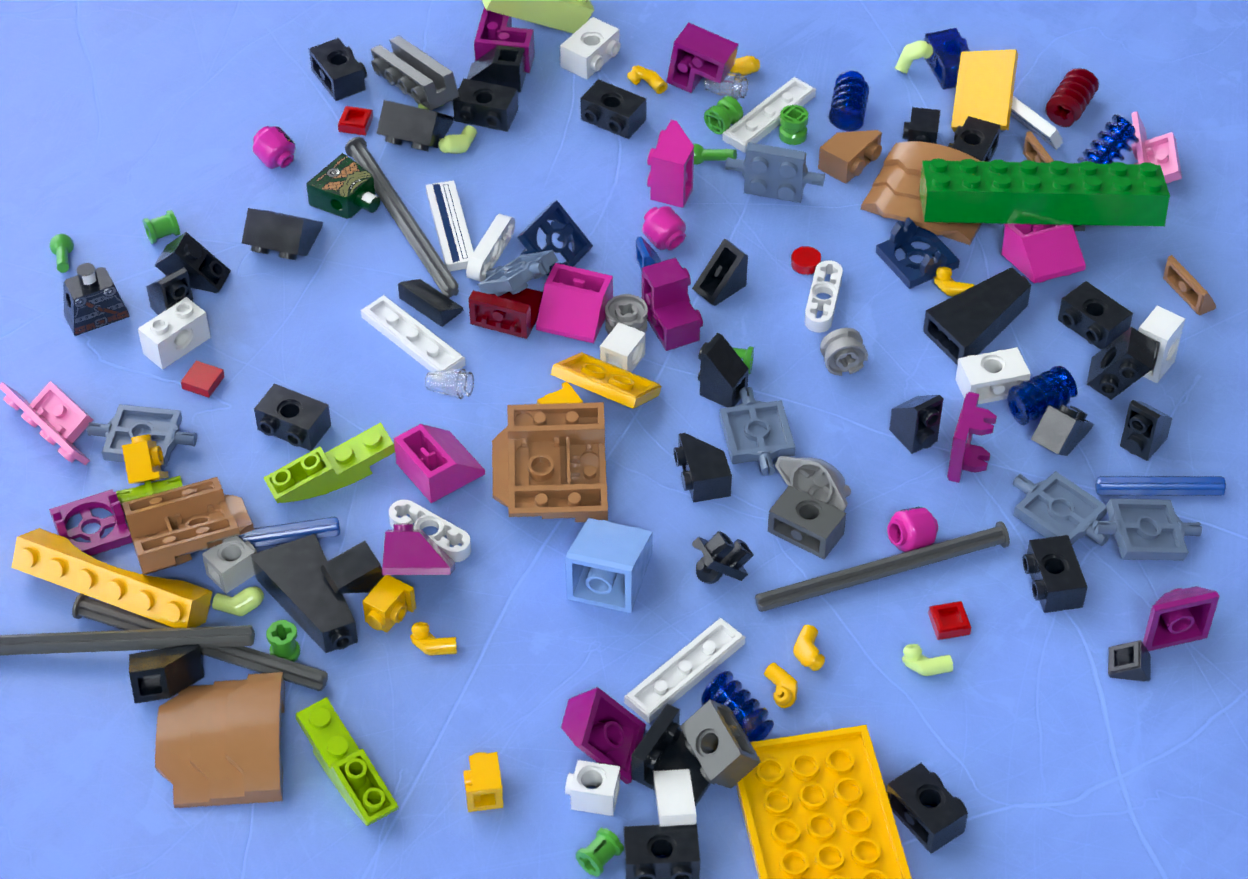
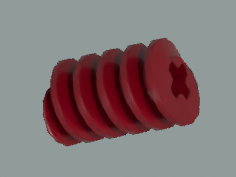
(1072, 97)

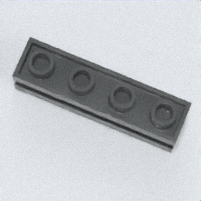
(415, 73)

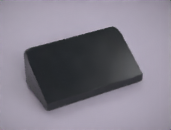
(429, 301)

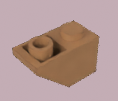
(849, 153)

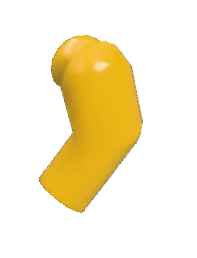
(746, 65)
(649, 76)
(947, 284)
(429, 643)
(805, 649)
(786, 685)

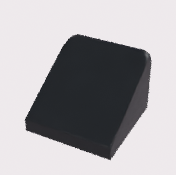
(1129, 662)

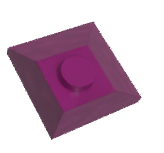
(413, 553)
(1180, 617)
(603, 729)

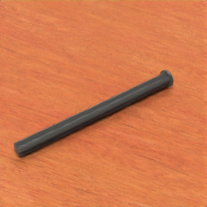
(357, 149)
(883, 567)
(126, 640)
(237, 655)

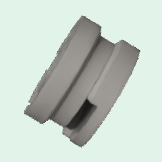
(627, 310)
(843, 351)

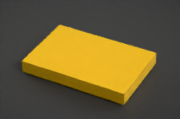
(985, 87)
(606, 380)

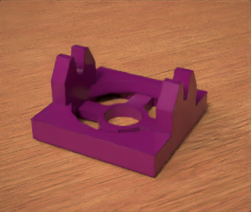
(964, 454)
(107, 500)

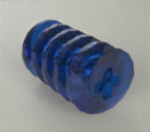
(849, 101)
(1111, 142)
(1035, 395)
(729, 693)

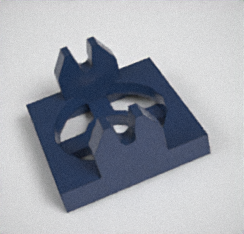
(562, 225)
(902, 237)

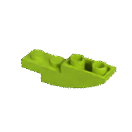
(326, 472)
(345, 764)

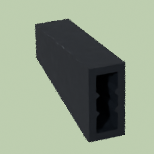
(977, 315)
(296, 582)

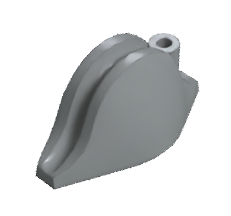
(816, 478)

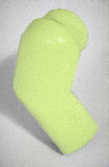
(912, 52)
(459, 142)

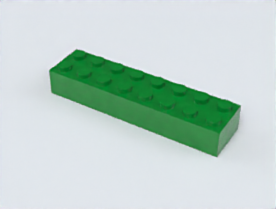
(1043, 193)

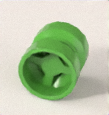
(721, 117)
(793, 124)

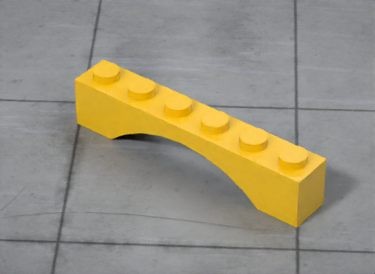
(156, 598)

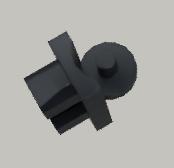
(721, 558)

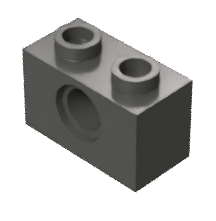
(806, 522)
(719, 744)

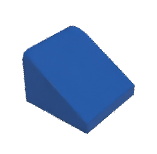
(645, 254)

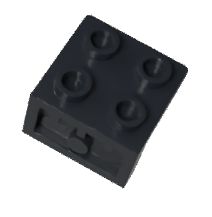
(666, 750)

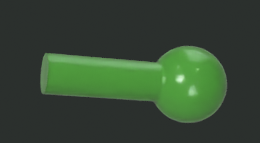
(702, 154)
(61, 246)

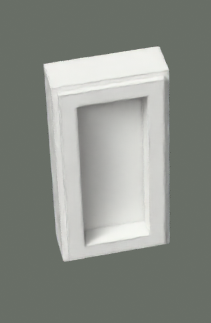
(674, 797)

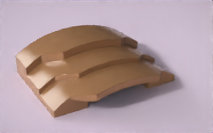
(897, 188)
(552, 461)
(182, 522)
(223, 742)

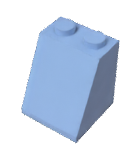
(607, 564)

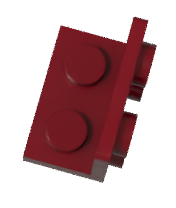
(506, 313)

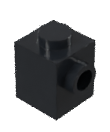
(922, 126)

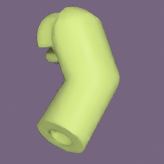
(240, 603)
(923, 665)

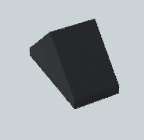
(723, 274)
(353, 570)

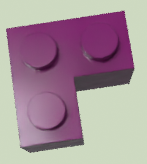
(498, 30)
(700, 55)
(669, 304)

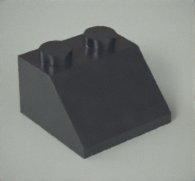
(412, 124)
(279, 232)

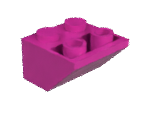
(671, 167)
(1043, 250)
(574, 302)
(435, 461)

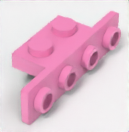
(1158, 150)
(56, 414)

